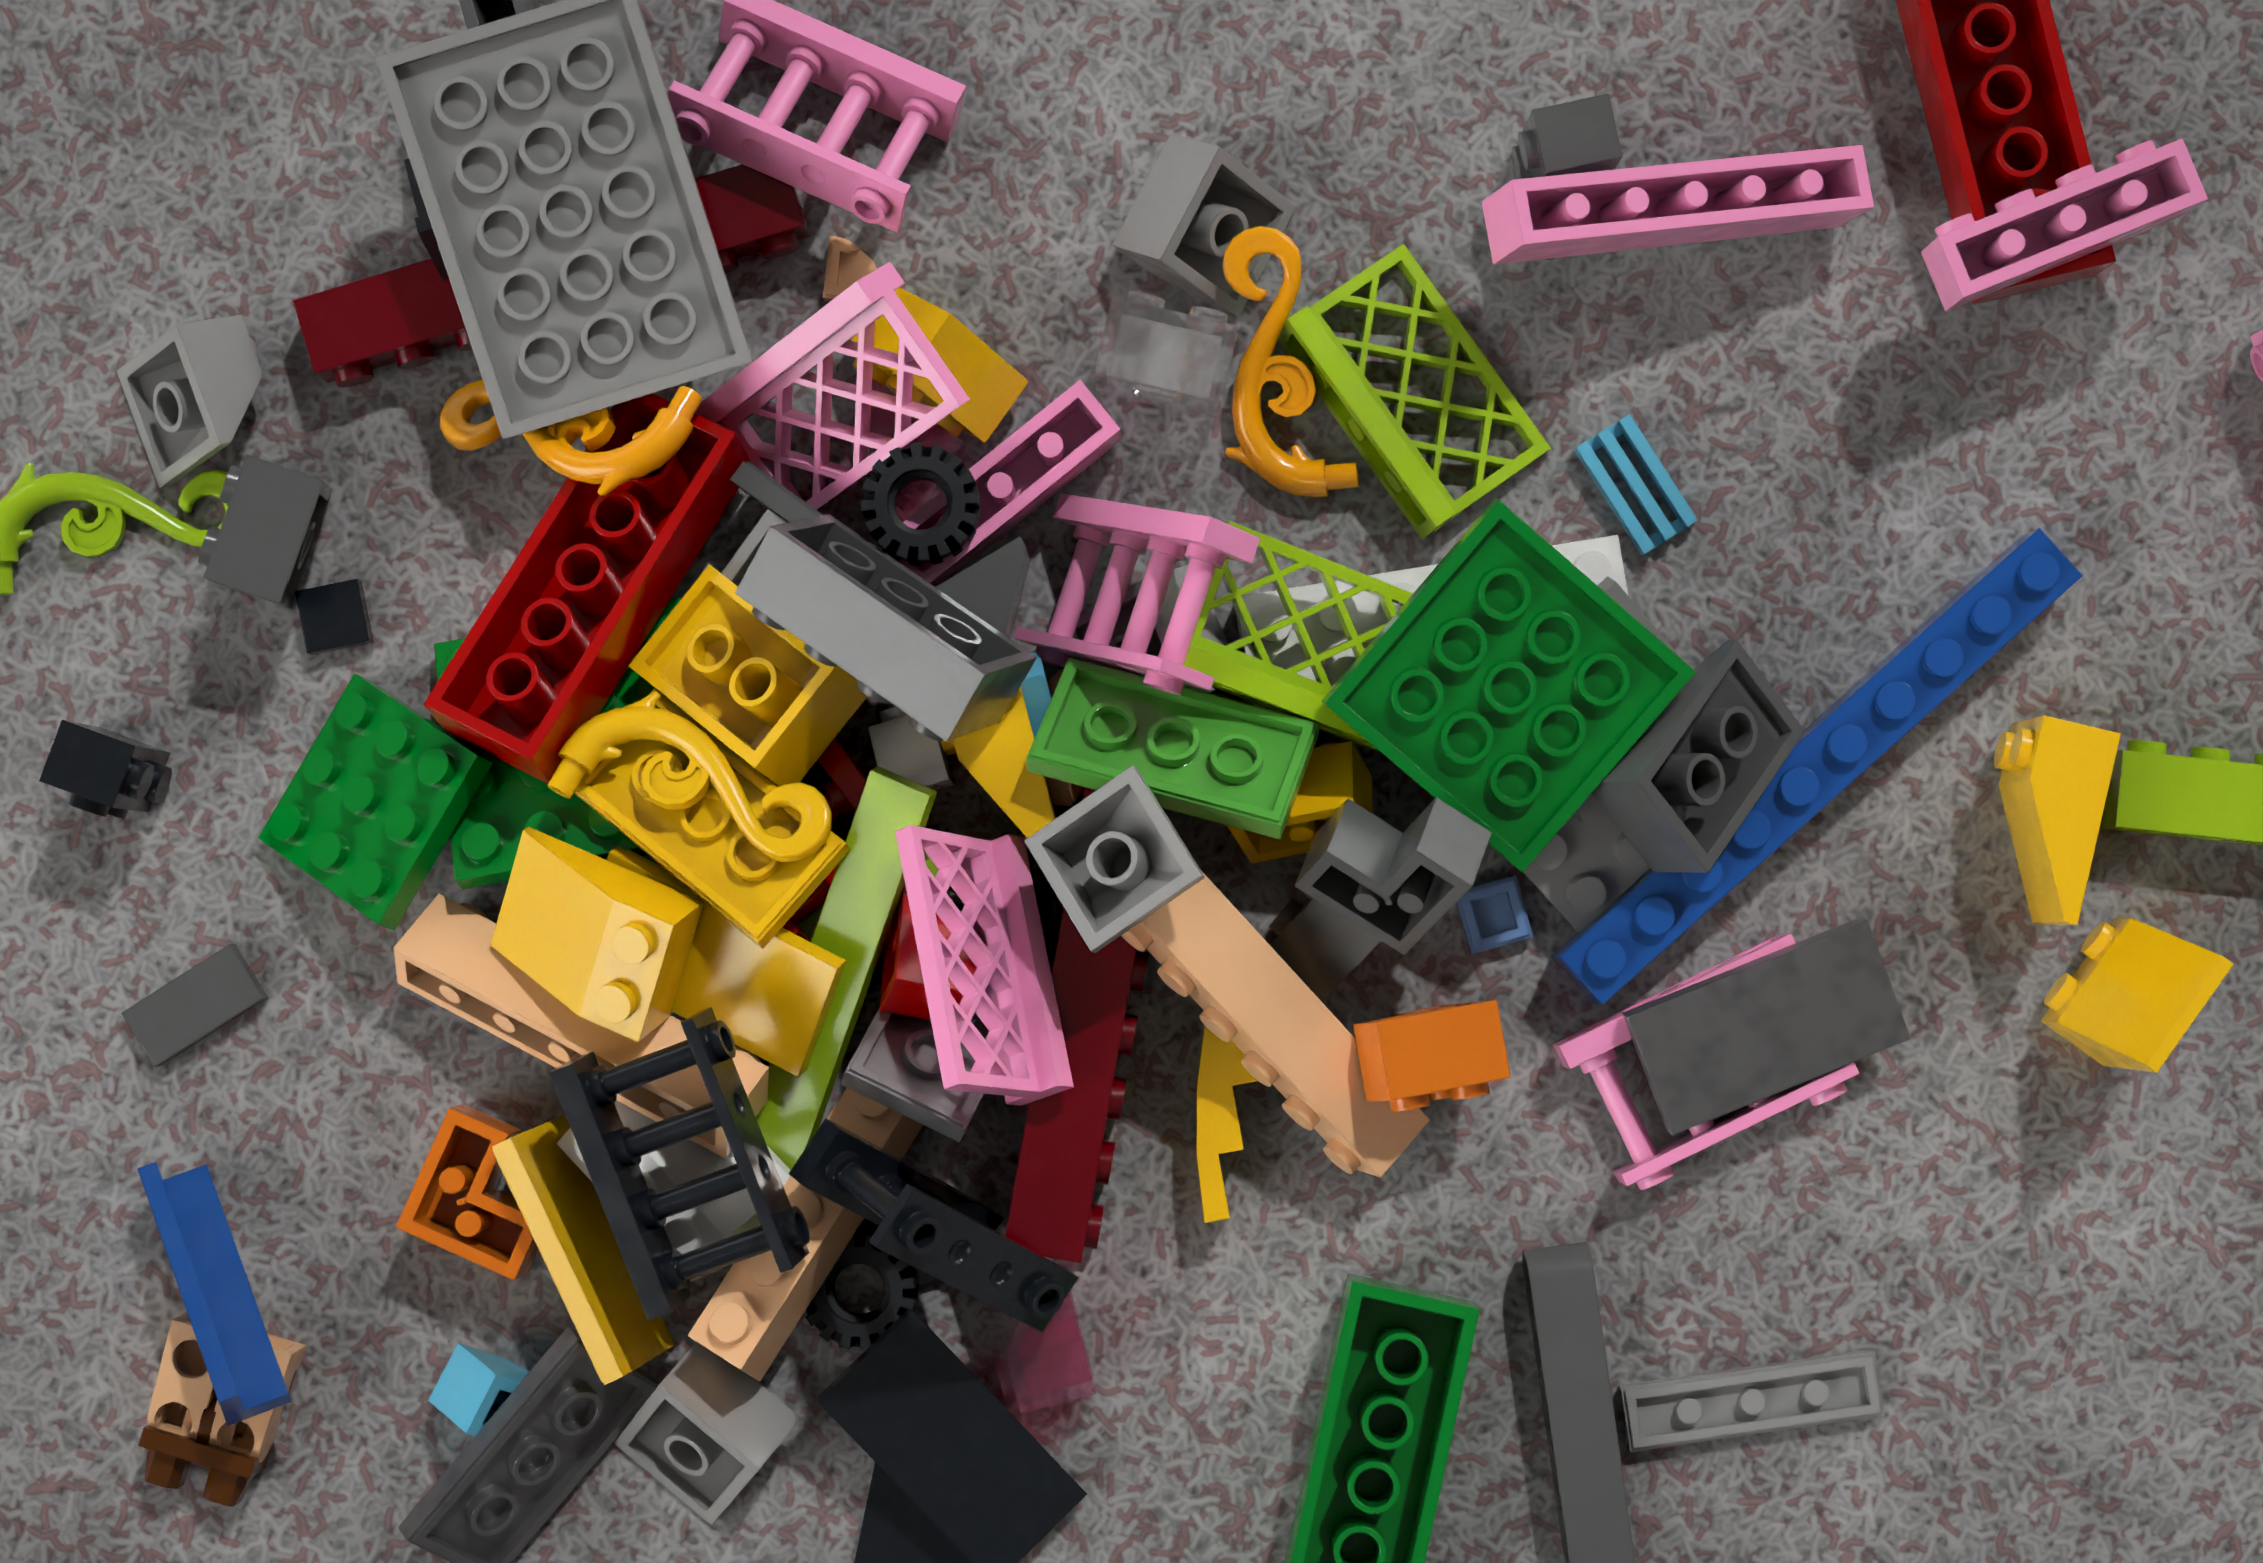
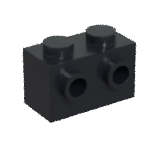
(106, 770)

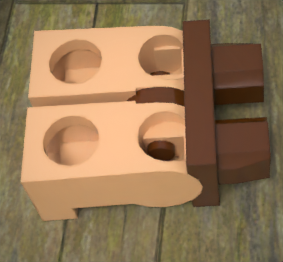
(190, 1427)

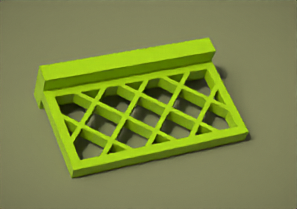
(1368, 420)
(1258, 678)

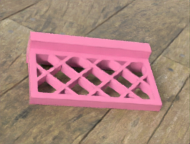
(812, 346)
(1013, 977)

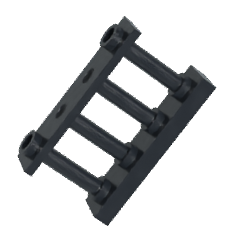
(640, 1213)
(933, 1225)

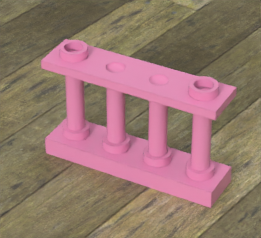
(836, 62)
(1133, 532)
(1594, 1053)

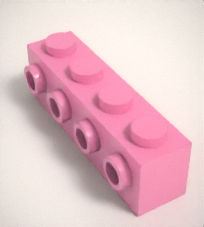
(2064, 224)

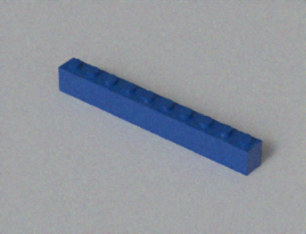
(1828, 759)

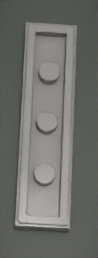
(1751, 1400)

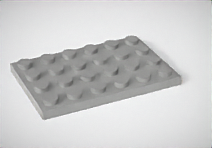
(565, 210)

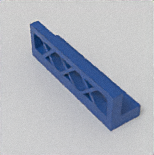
(215, 1292)

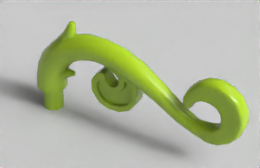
(113, 503)

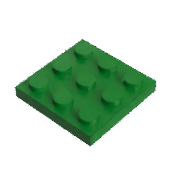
(375, 801)

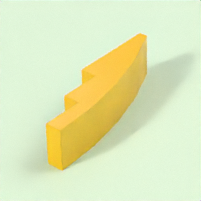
(1217, 1118)

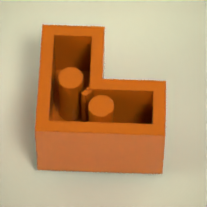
(1432, 1054)
(458, 1199)

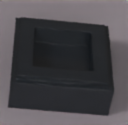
(334, 616)

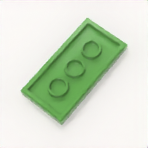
(1191, 748)

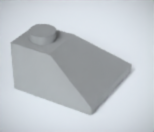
(191, 392)
(1114, 859)

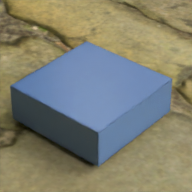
(1493, 915)

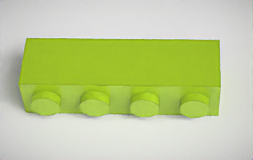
(2185, 795)

